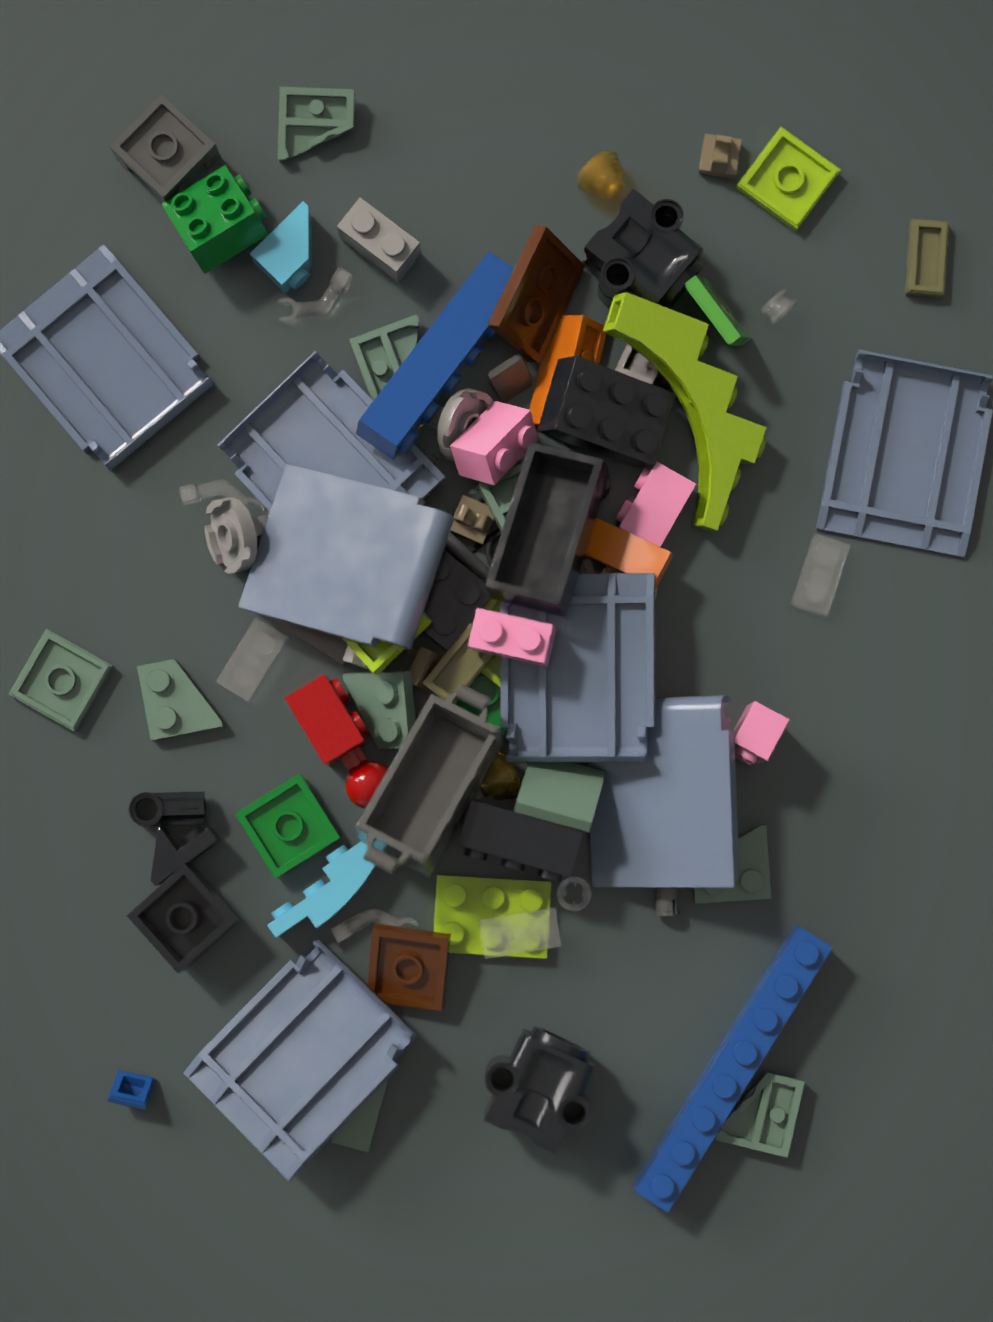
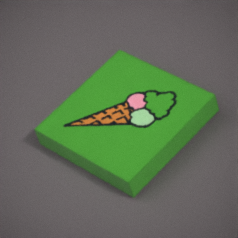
(717, 311)

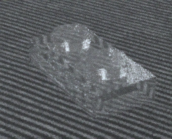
(820, 575)
(252, 659)
(520, 933)

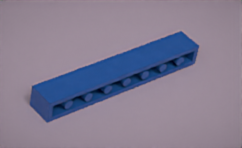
(731, 1068)

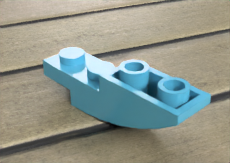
(347, 876)

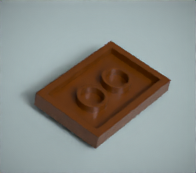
(536, 294)

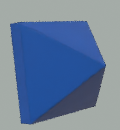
(131, 1090)

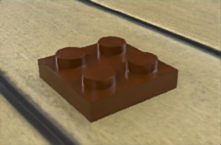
(409, 966)

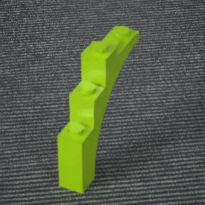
(721, 439)

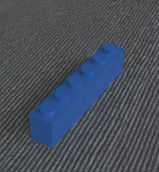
(436, 361)

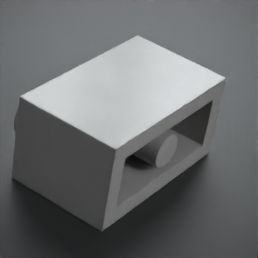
(379, 239)

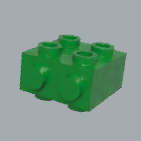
(216, 218)

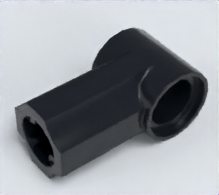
(173, 808)

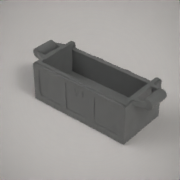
(430, 784)

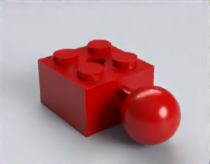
(337, 735)

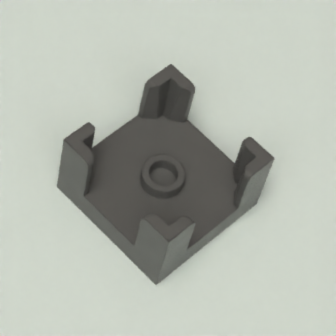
(164, 148)

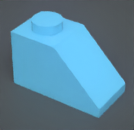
(287, 250)

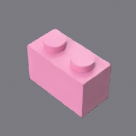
(494, 442)
(656, 505)
(512, 637)
(757, 733)

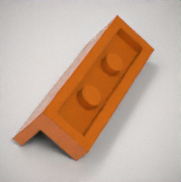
(573, 337)

